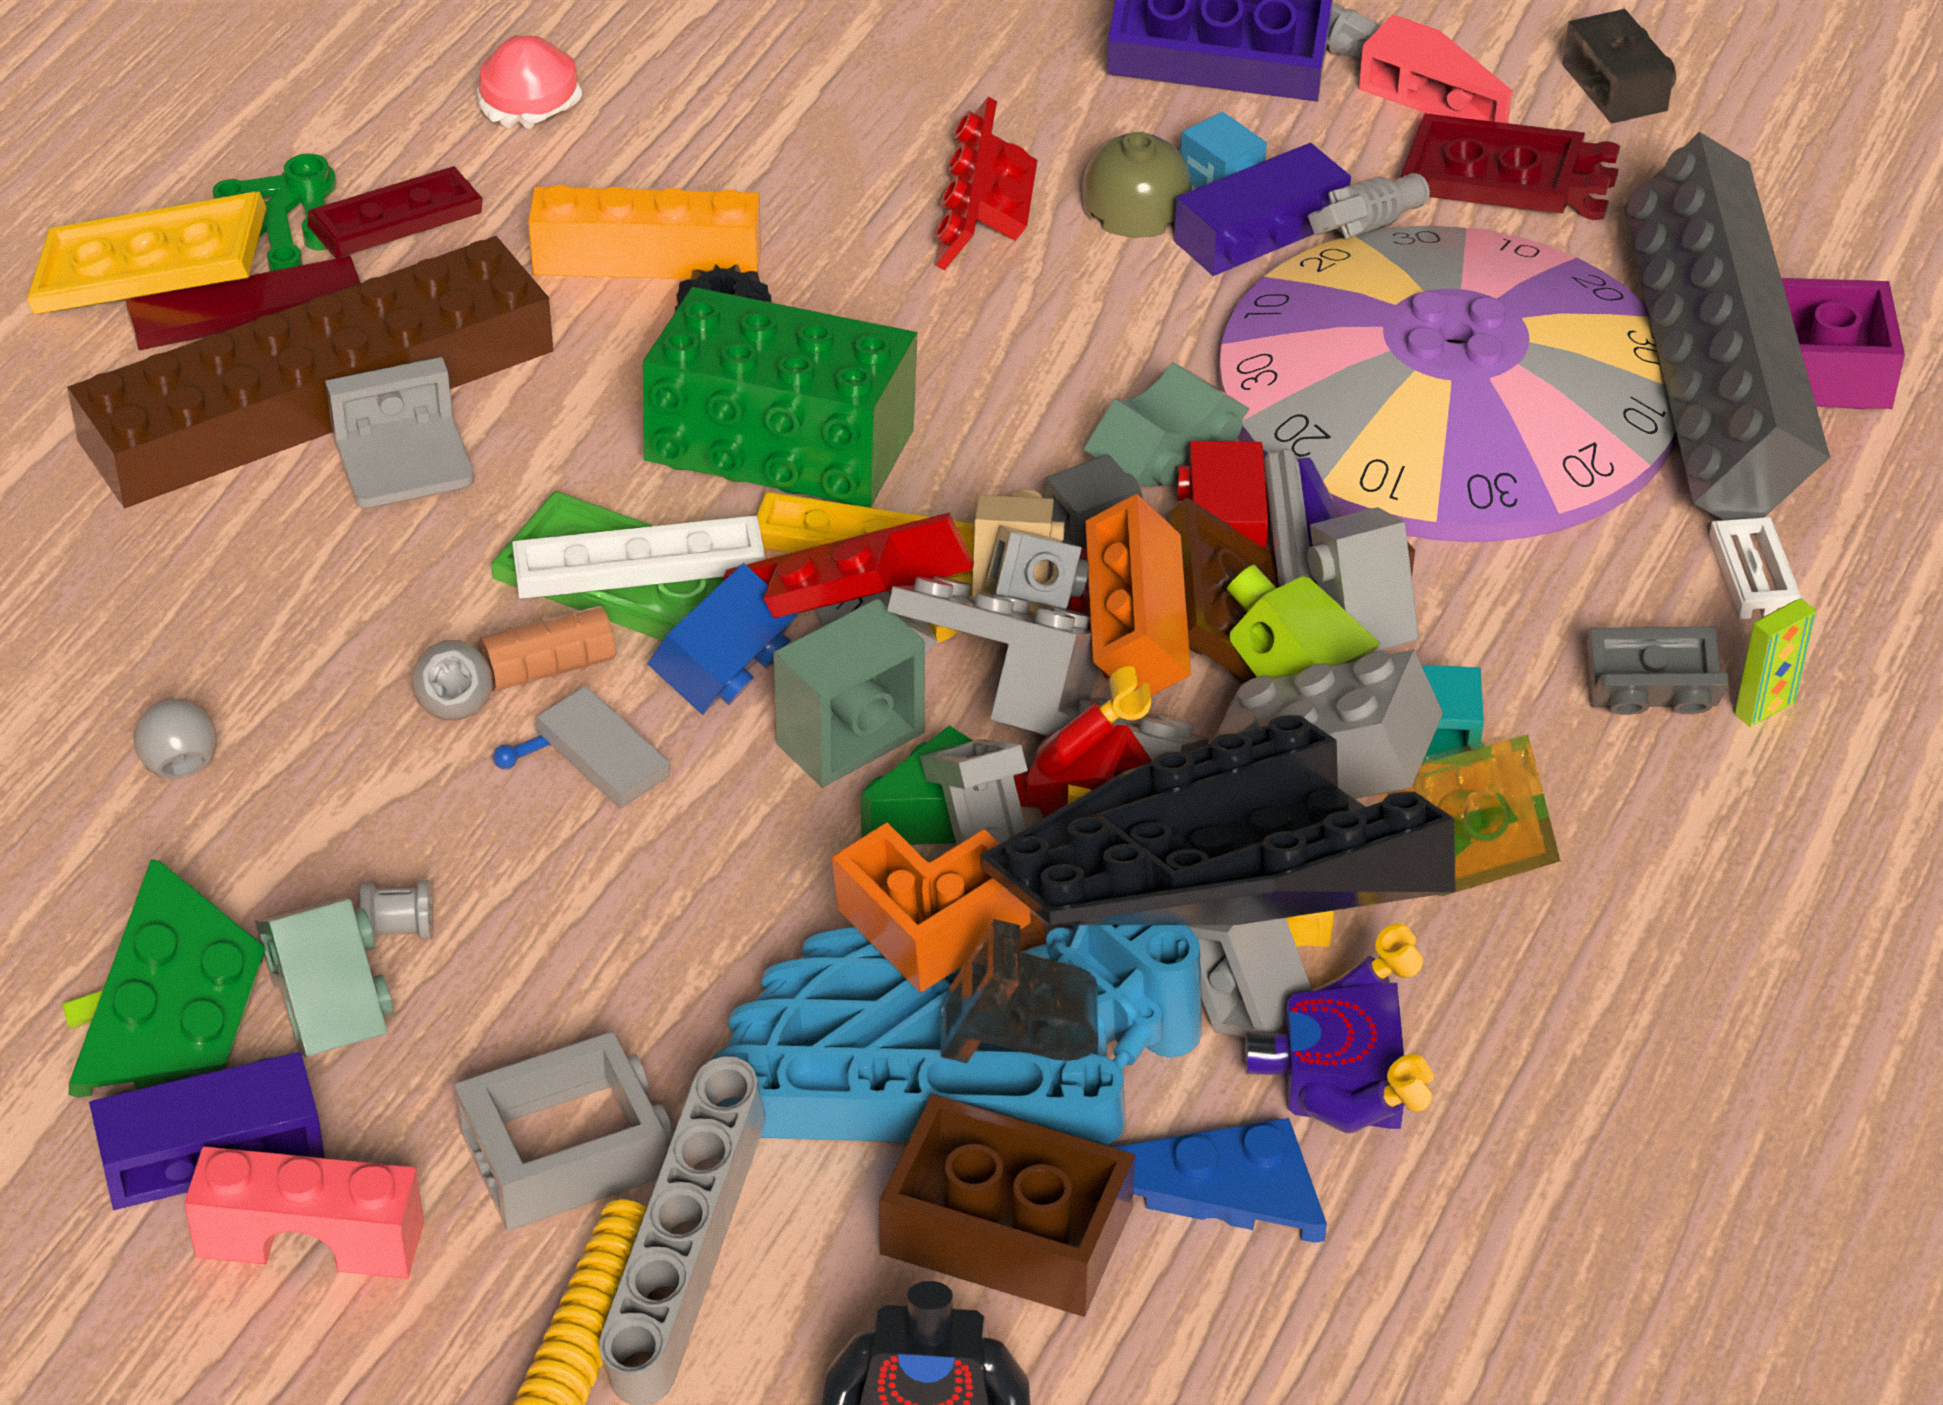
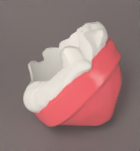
(527, 82)

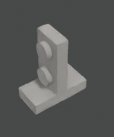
(979, 787)

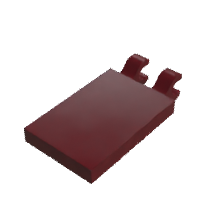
(1512, 165)

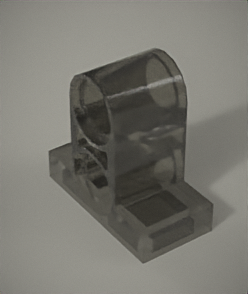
(1018, 1002)

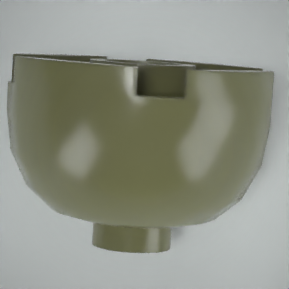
(1135, 184)

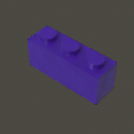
(1256, 208)
(157, 1133)

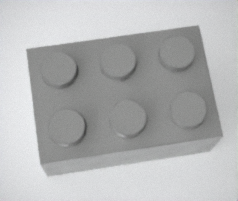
(1373, 708)

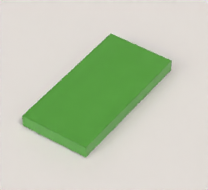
(644, 608)

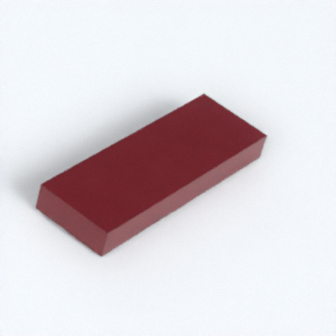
(394, 211)

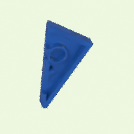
(1231, 1177)

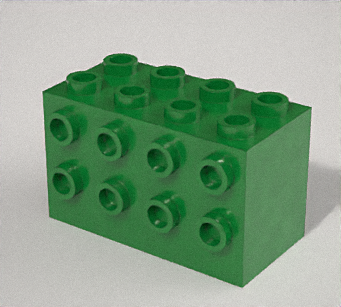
(779, 396)

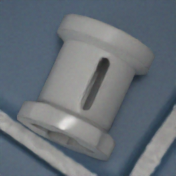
(399, 909)

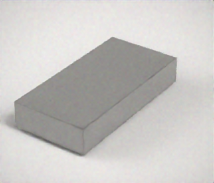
(602, 746)

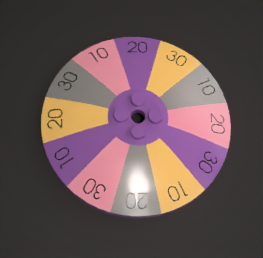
(1486, 440)

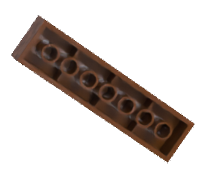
(264, 381)

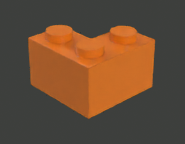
(919, 911)

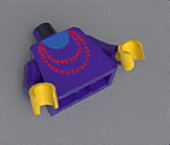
(1347, 1044)

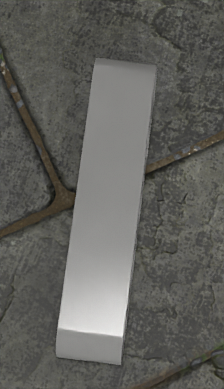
(690, 1258)

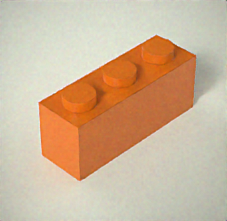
(1137, 594)

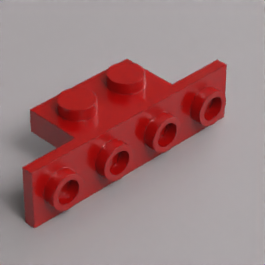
(988, 184)
(862, 565)

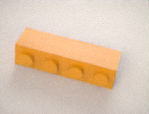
(642, 231)

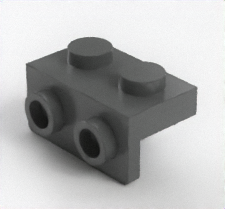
(1655, 669)

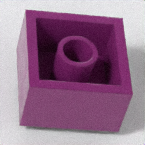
(1847, 340)

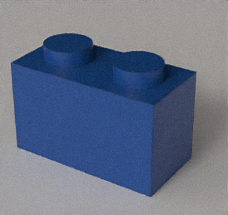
(721, 641)

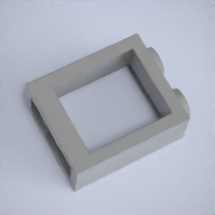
(576, 1174)

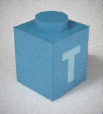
(1220, 149)

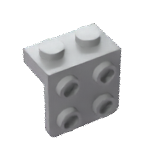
(398, 433)

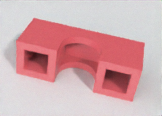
(356, 1208)

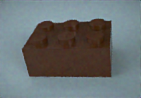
(1007, 1204)

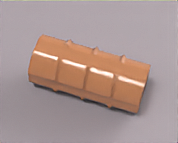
(549, 647)

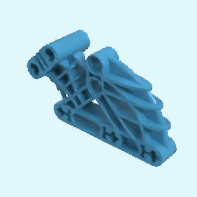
(857, 1048)

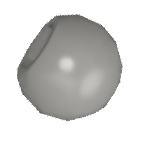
(452, 680)
(175, 738)

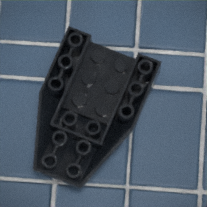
(1227, 840)

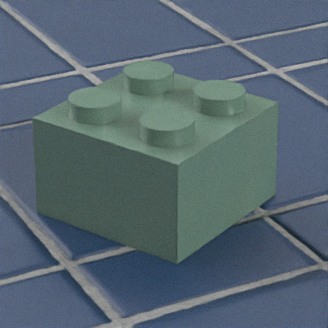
(849, 692)

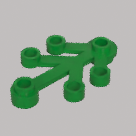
(304, 180)

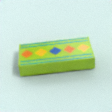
(1775, 662)

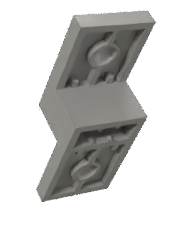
(1046, 663)

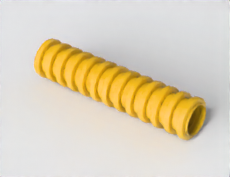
(570, 1351)

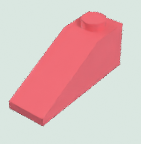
(1430, 73)

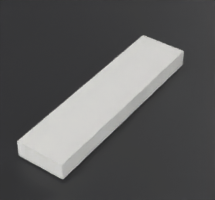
(635, 556)

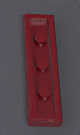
(225, 305)

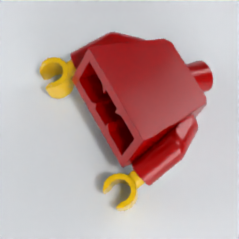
(1088, 748)

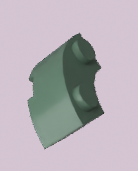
(1155, 428)

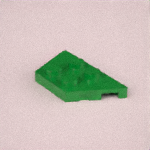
(171, 991)

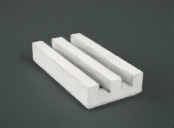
(1734, 575)

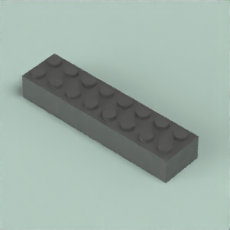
(1724, 333)

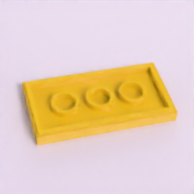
(147, 252)

